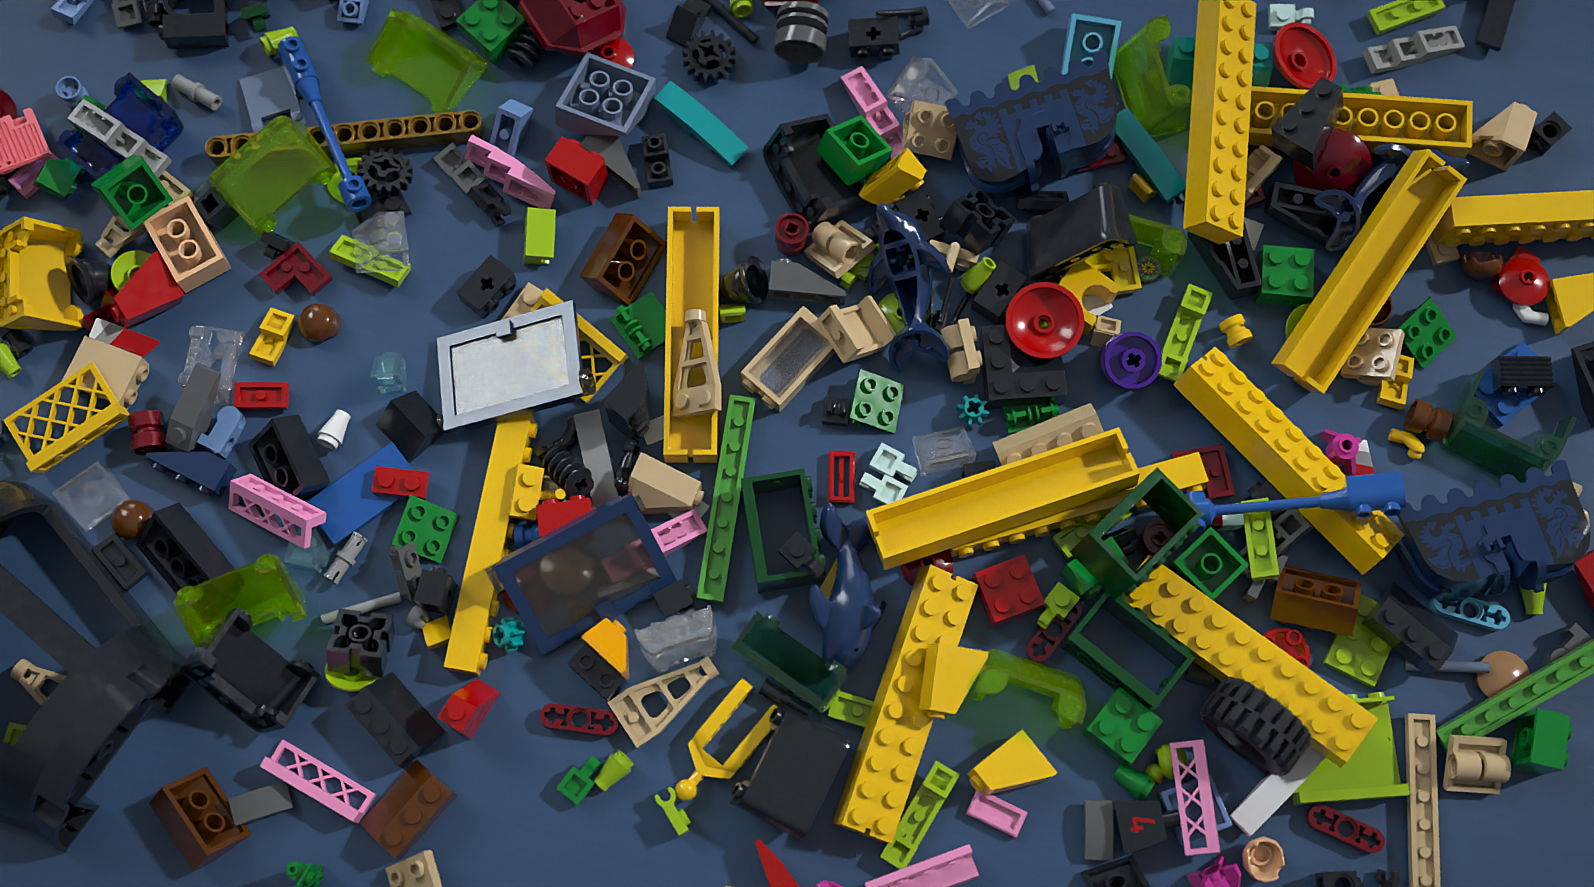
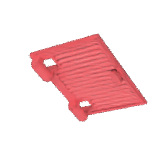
(21, 142)

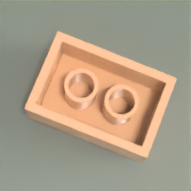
(187, 244)

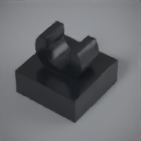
(276, 245)
(836, 411)
(1123, 539)

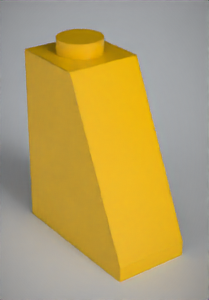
(1570, 300)
(948, 677)
(1011, 767)

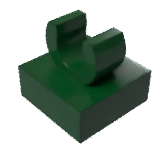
(256, 15)

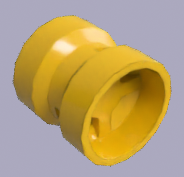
(1236, 332)

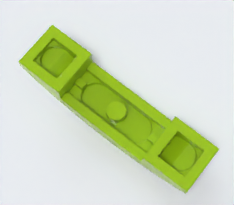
(1183, 332)
(920, 815)

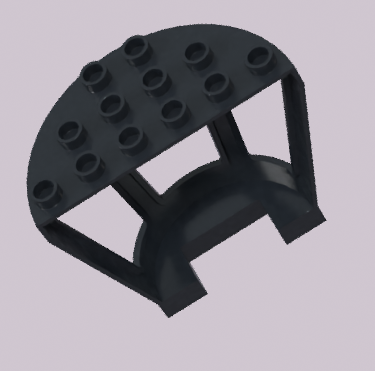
(93, 706)

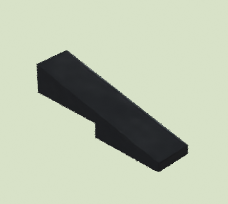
(1494, 23)

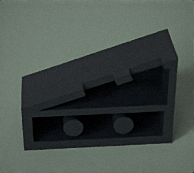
(1231, 264)

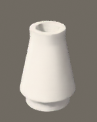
(333, 431)

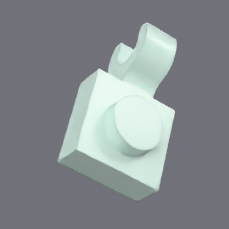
(1285, 13)
(889, 462)
(885, 491)

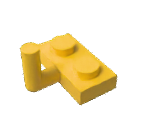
(528, 492)

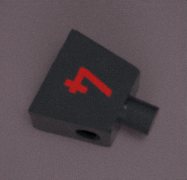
(1143, 824)

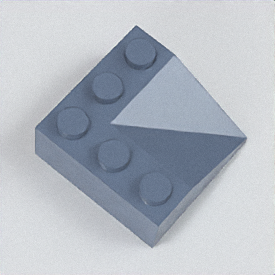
(604, 98)

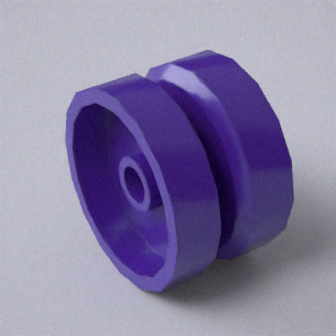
(1145, 364)

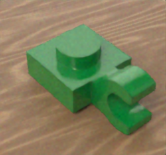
(578, 782)

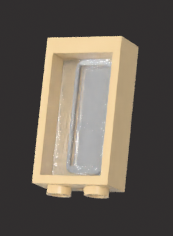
(788, 361)

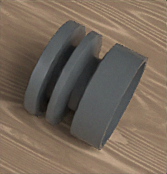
(801, 32)

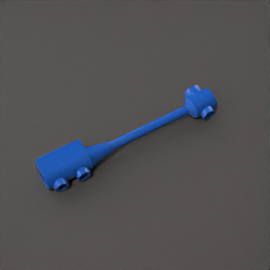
(306, 84)
(1360, 495)

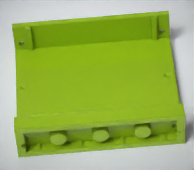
(1369, 771)

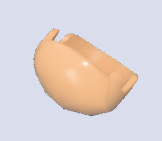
(1263, 859)

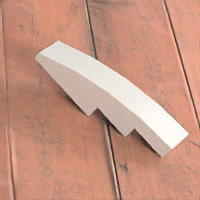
(1273, 792)

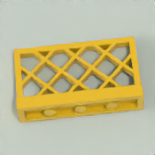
(594, 338)
(72, 439)

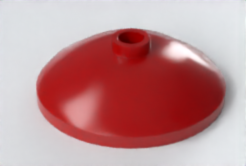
(1303, 55)
(1049, 304)

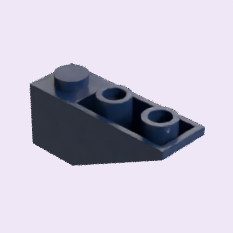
(200, 468)

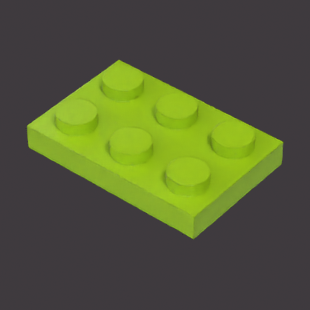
(1360, 654)

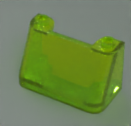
(425, 59)
(1144, 82)
(271, 172)
(1166, 239)
(259, 588)
(1064, 687)

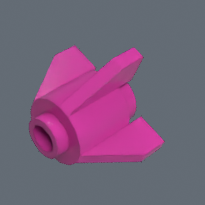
(1342, 449)
(1216, 875)

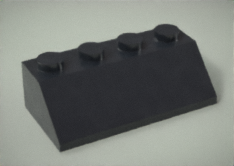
(181, 549)

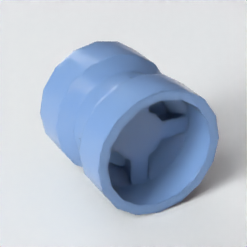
(70, 90)

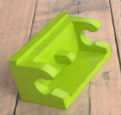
(539, 236)

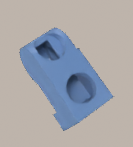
(224, 433)

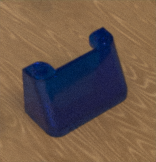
(138, 111)

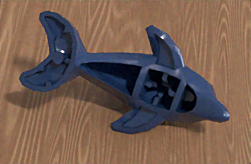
(1369, 192)
(907, 265)
(850, 611)

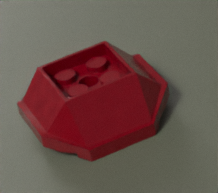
(574, 26)

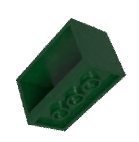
(771, 483)
(1168, 504)
(1109, 670)

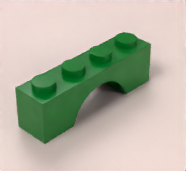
(59, 175)

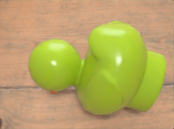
(1165, 765)

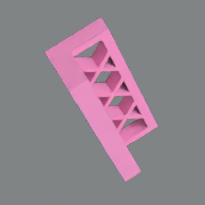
(275, 502)
(307, 786)
(1205, 796)
(940, 871)

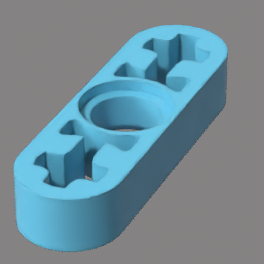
(1485, 623)

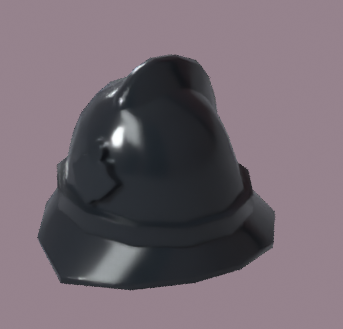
(88, 277)
(746, 282)

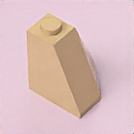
(1504, 136)
(663, 487)

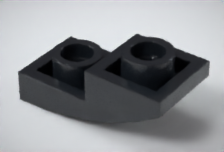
(657, 160)

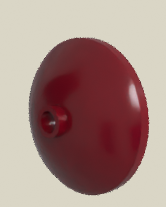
(1342, 151)

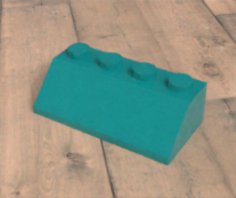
(1181, 62)

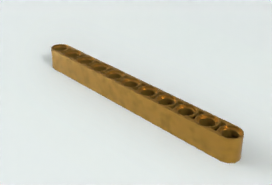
(382, 128)

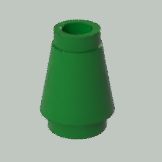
(1134, 782)

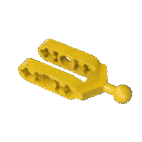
(704, 763)

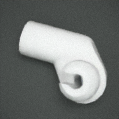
(1527, 315)

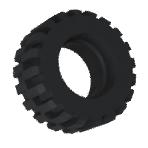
(1255, 726)

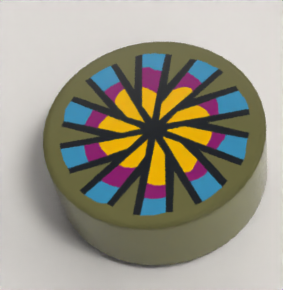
(1148, 268)

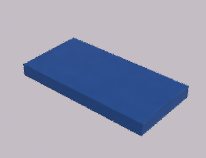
(350, 501)

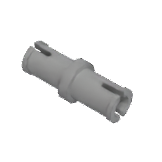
(196, 92)
(345, 558)

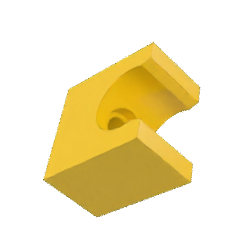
(1085, 281)

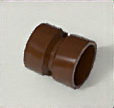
(1425, 419)

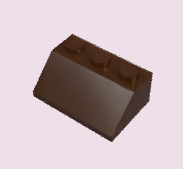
(623, 258)
(1316, 600)
(408, 810)
(198, 818)

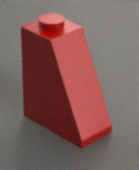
(146, 293)
(469, 707)

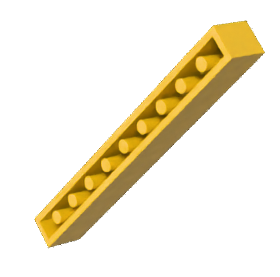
(1185, 472)
(489, 544)

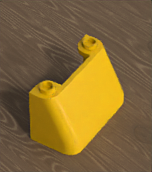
(35, 276)

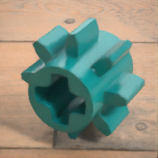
(973, 403)
(509, 634)

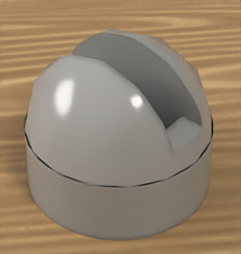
(417, 618)

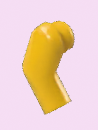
(1410, 440)

